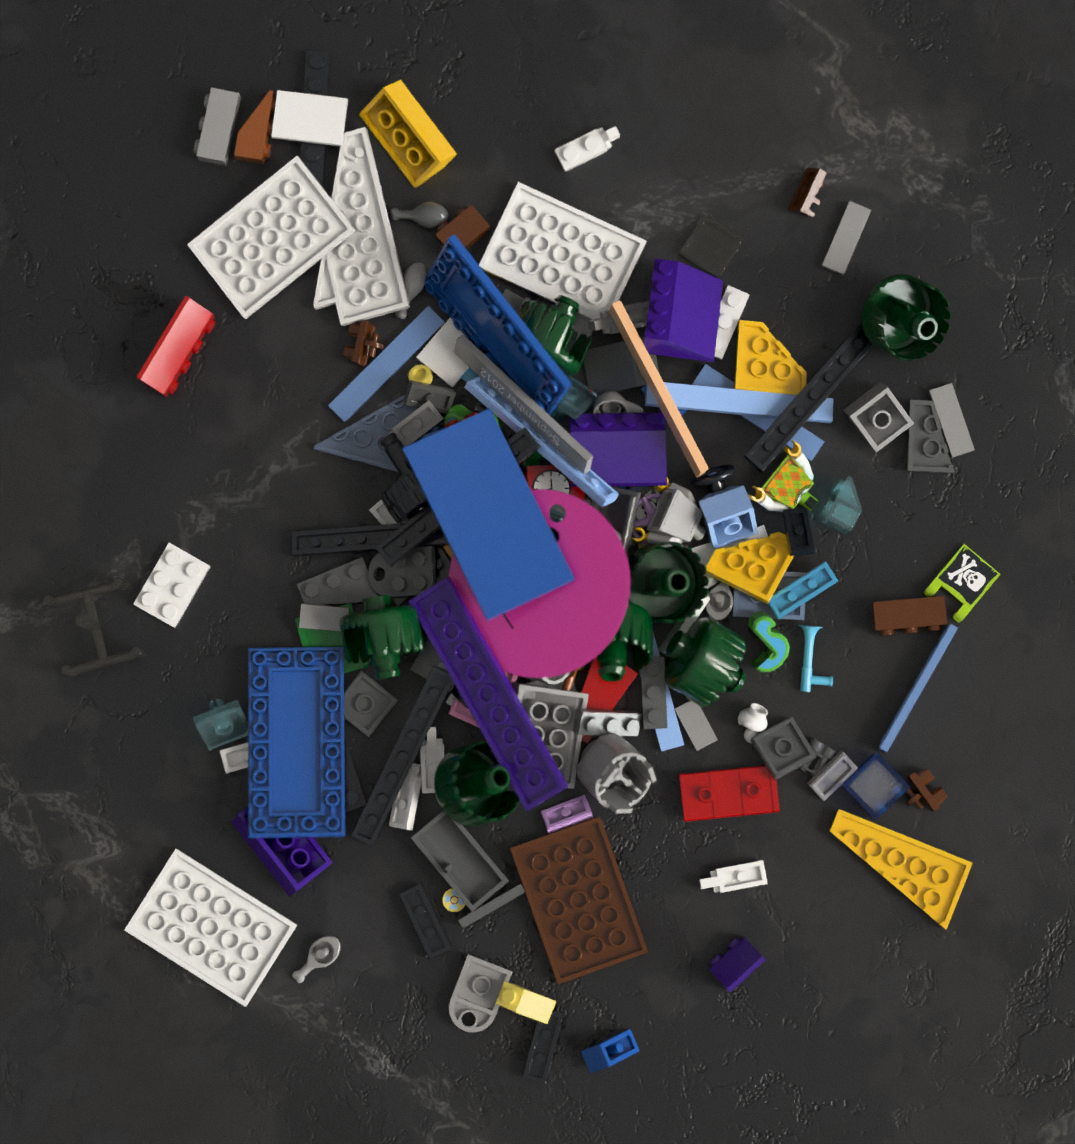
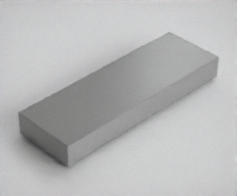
(846, 238)
(951, 420)

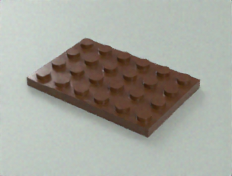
(579, 900)

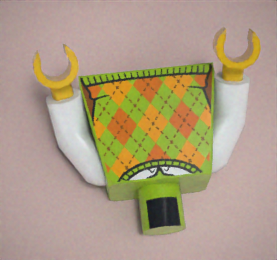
(788, 484)

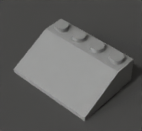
(554, 717)

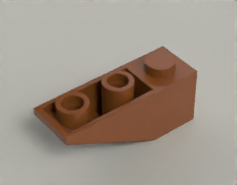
(253, 136)

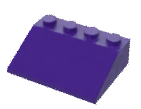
(682, 312)
(624, 447)

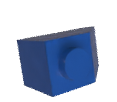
(610, 1051)

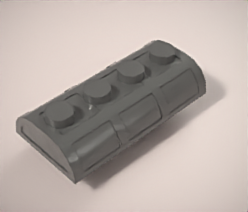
(621, 513)
(460, 860)

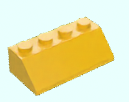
(407, 133)

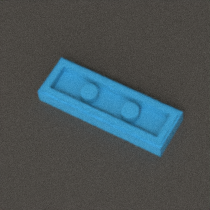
(802, 590)

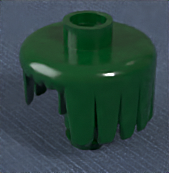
(905, 317)
(556, 332)
(667, 581)
(381, 633)
(613, 658)
(704, 661)
(473, 786)

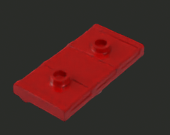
(728, 793)

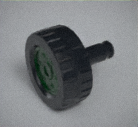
(404, 496)

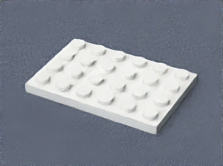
(271, 237)
(561, 252)
(210, 927)

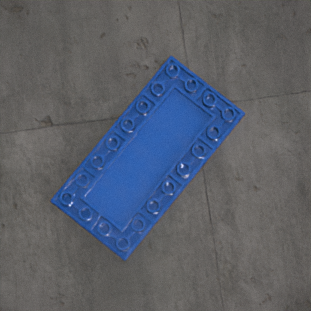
(493, 325)
(488, 514)
(296, 742)

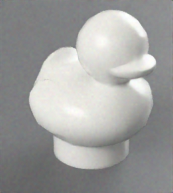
(754, 720)

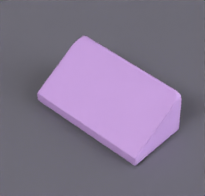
(567, 814)

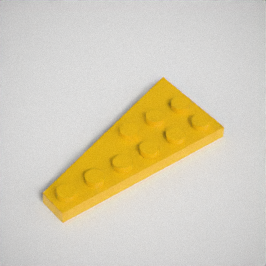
(916, 869)

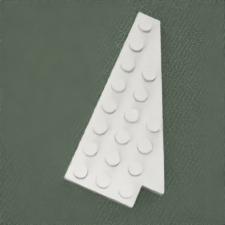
(364, 269)

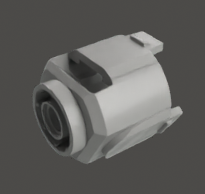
(615, 761)

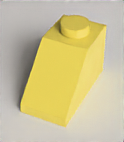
(525, 1002)

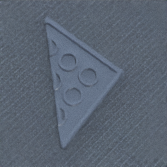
(363, 438)

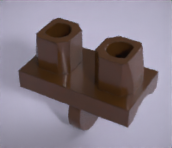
(365, 344)
(919, 781)

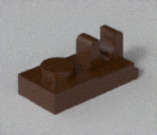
(805, 195)

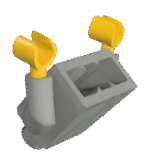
(674, 517)

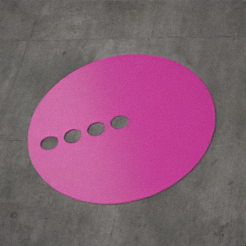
(572, 621)

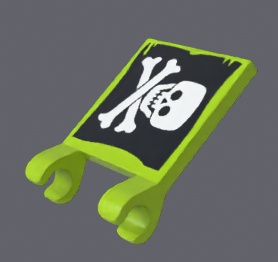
(965, 578)

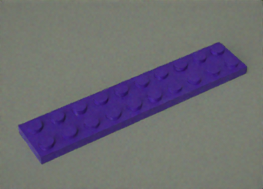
(488, 693)

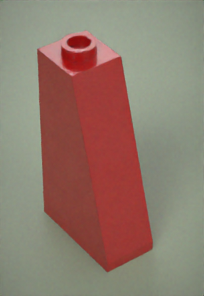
(604, 694)

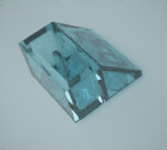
(845, 507)

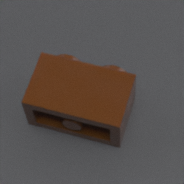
(467, 226)

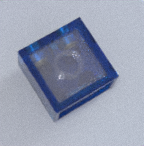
(875, 786)

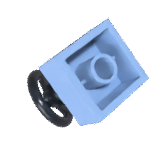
(725, 509)

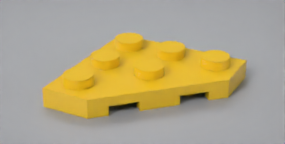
(764, 362)
(752, 565)

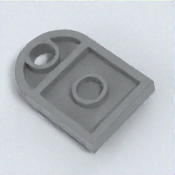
(477, 993)

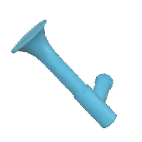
(806, 673)

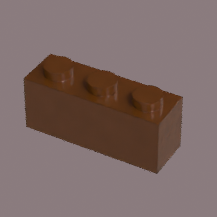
(909, 615)

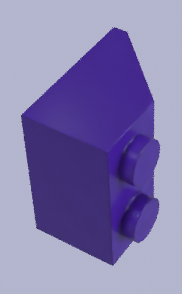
(736, 963)

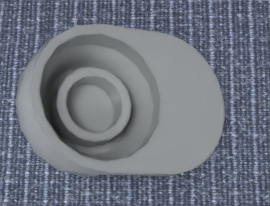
(614, 403)

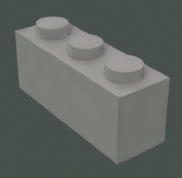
(217, 126)

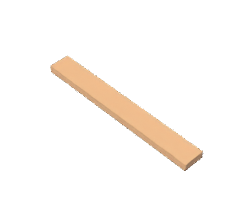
(658, 389)

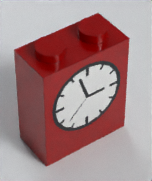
(550, 478)

